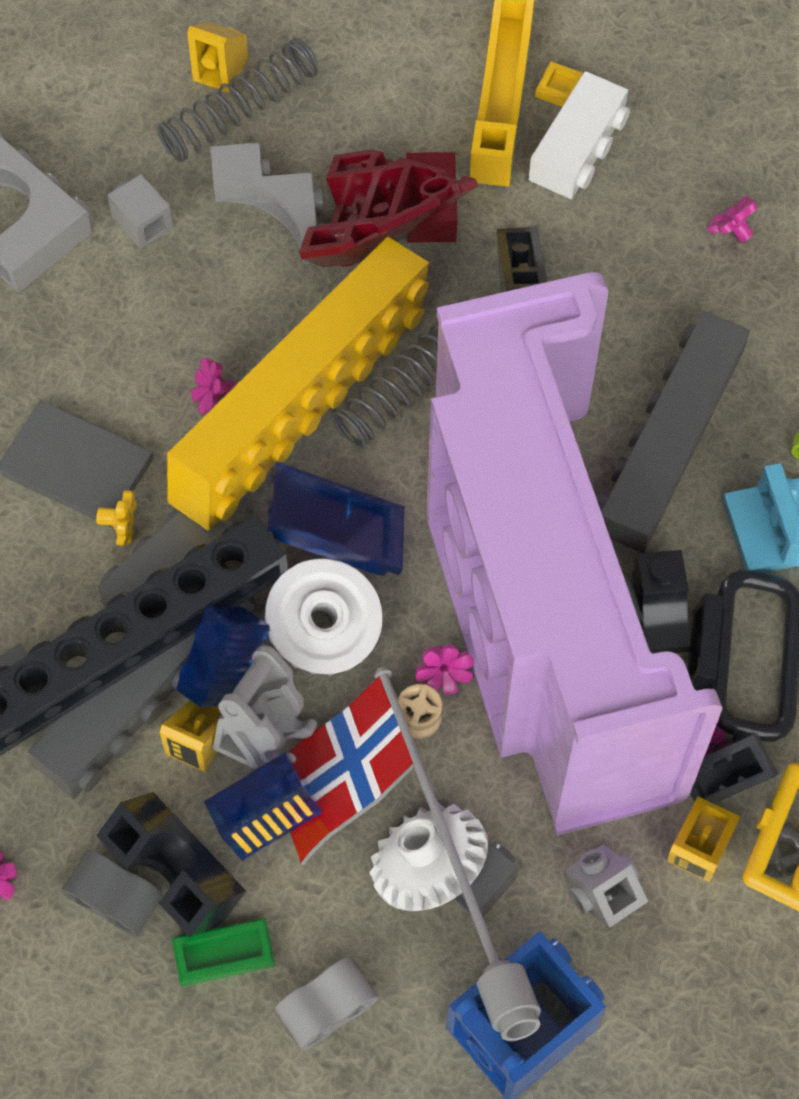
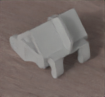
(261, 712)

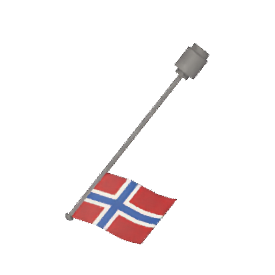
(350, 770)

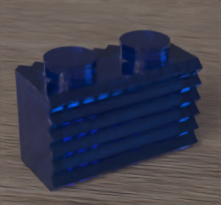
(220, 654)

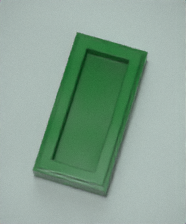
(223, 952)

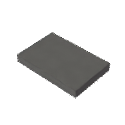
(73, 461)

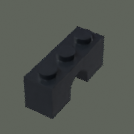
(153, 836)

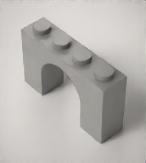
(47, 228)

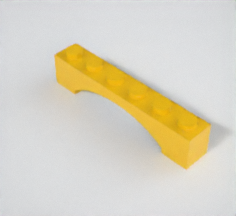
(501, 92)

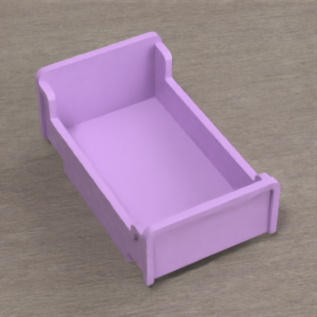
(537, 567)

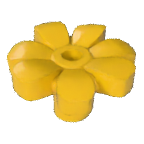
(120, 518)

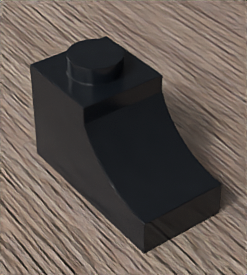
(663, 600)

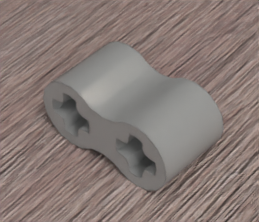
(326, 1003)

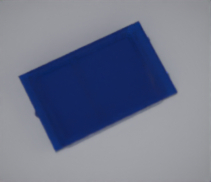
(335, 521)

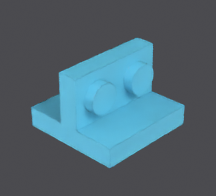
(766, 521)

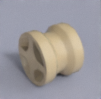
(421, 701)

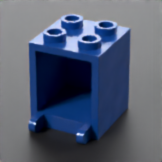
(520, 1063)

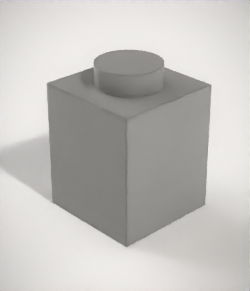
(140, 210)

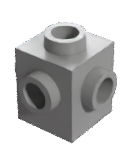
(605, 885)

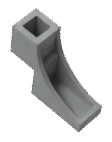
(246, 179)

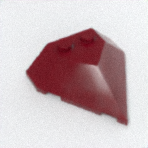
(375, 202)

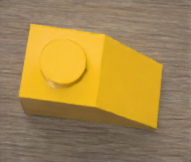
(216, 54)

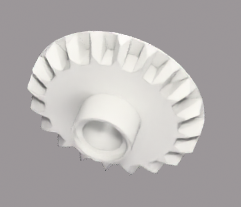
(329, 588)
(414, 865)

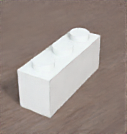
(579, 135)

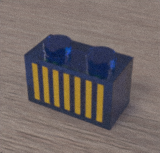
(263, 806)

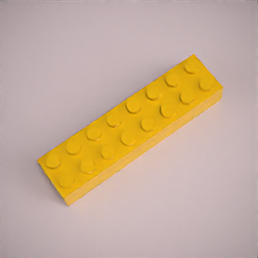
(296, 385)

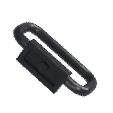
(712, 647)

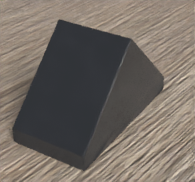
(732, 768)

